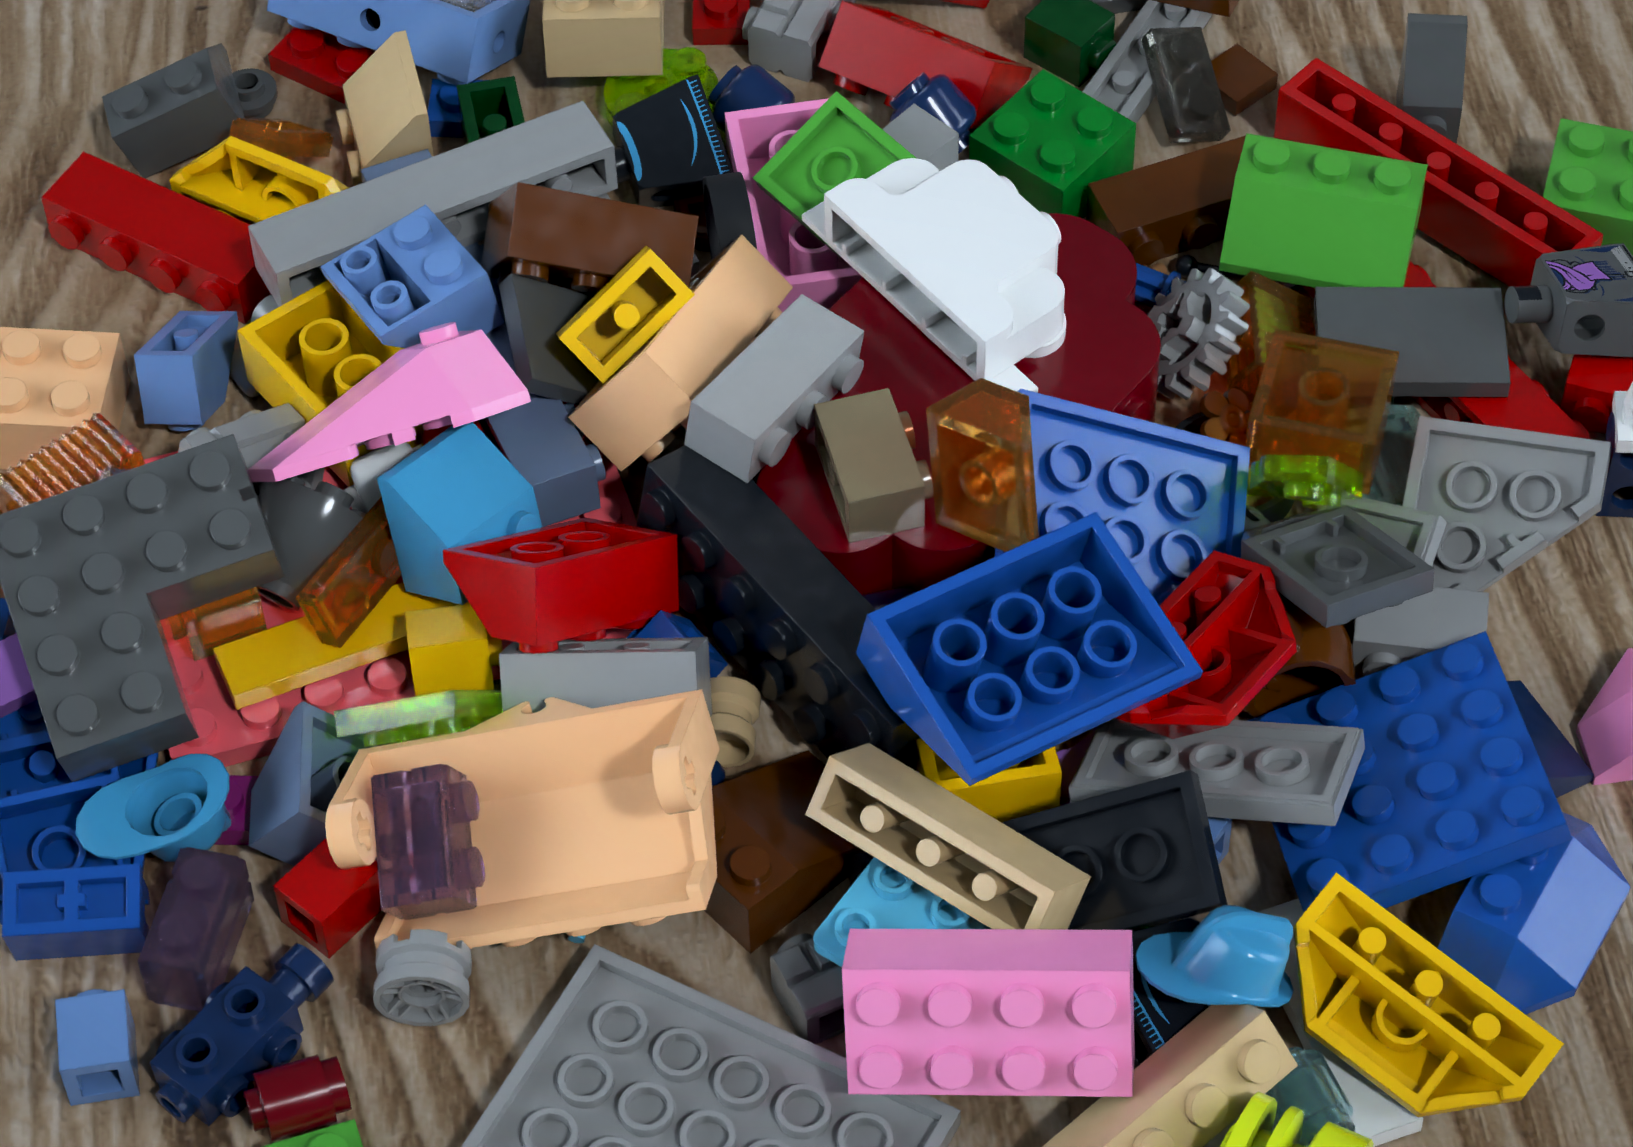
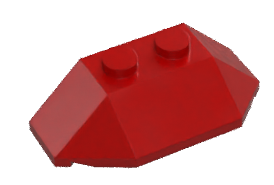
(1237, 636)

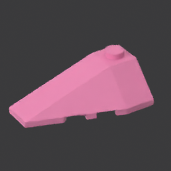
(432, 384)

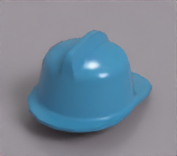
(158, 811)
(1224, 961)

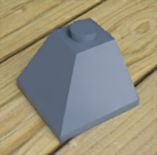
(299, 784)

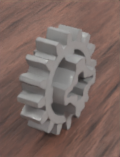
(1197, 330)

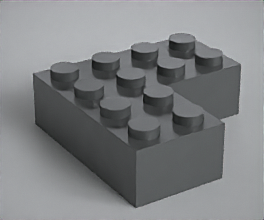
(100, 572)

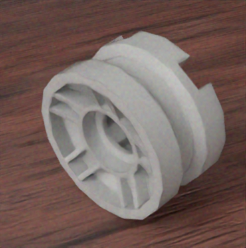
(422, 978)

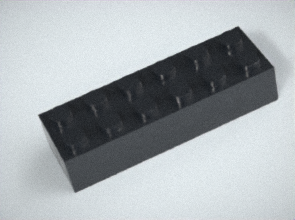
(772, 603)

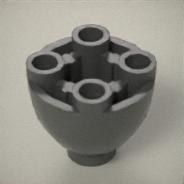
(304, 530)

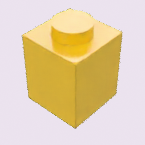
(450, 650)

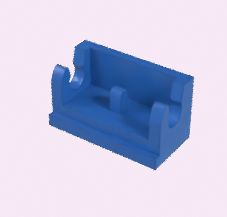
(74, 911)

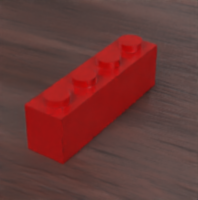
(155, 235)

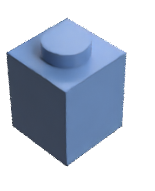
(97, 1046)

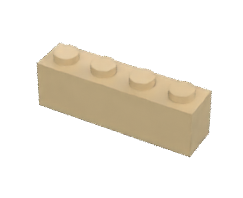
(945, 843)
(1189, 1084)

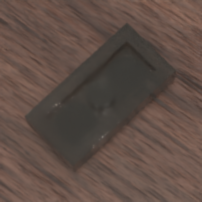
(1185, 84)

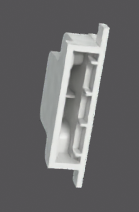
(955, 259)

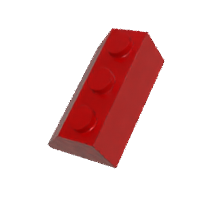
(889, 51)
(567, 581)

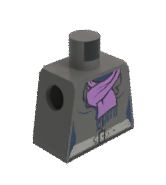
(1579, 300)

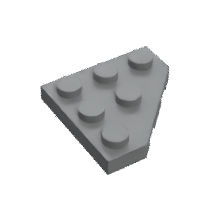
(1501, 494)

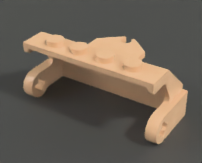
(577, 820)

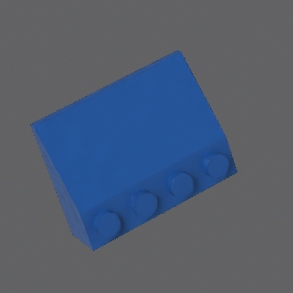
(1025, 650)

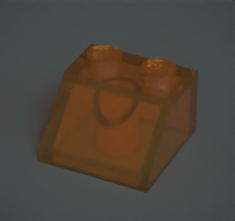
(1323, 401)

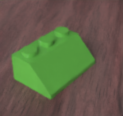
(1322, 215)

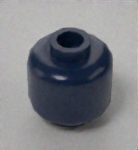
(747, 90)
(940, 99)

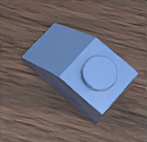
(186, 368)

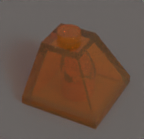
(984, 464)

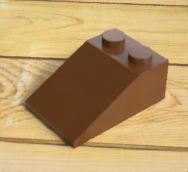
(771, 853)

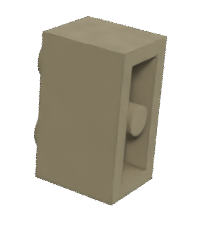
(872, 464)

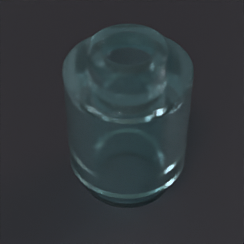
(1315, 1092)

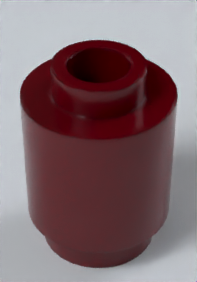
(297, 1096)

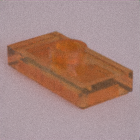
(283, 137)

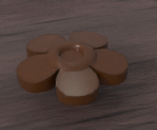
(1227, 416)

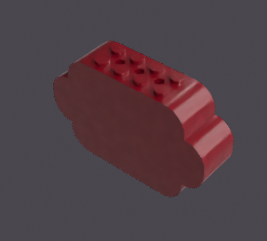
(1103, 363)

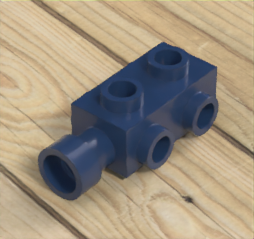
(235, 1035)

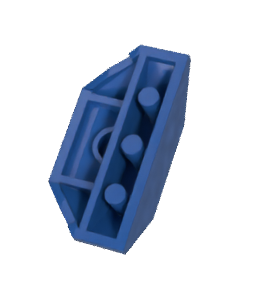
(1538, 919)

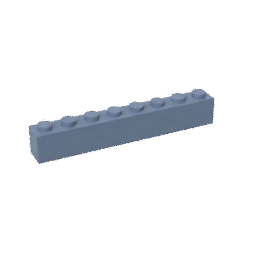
(537, 434)

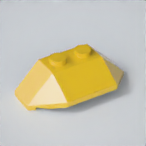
(251, 181)
(1409, 1010)

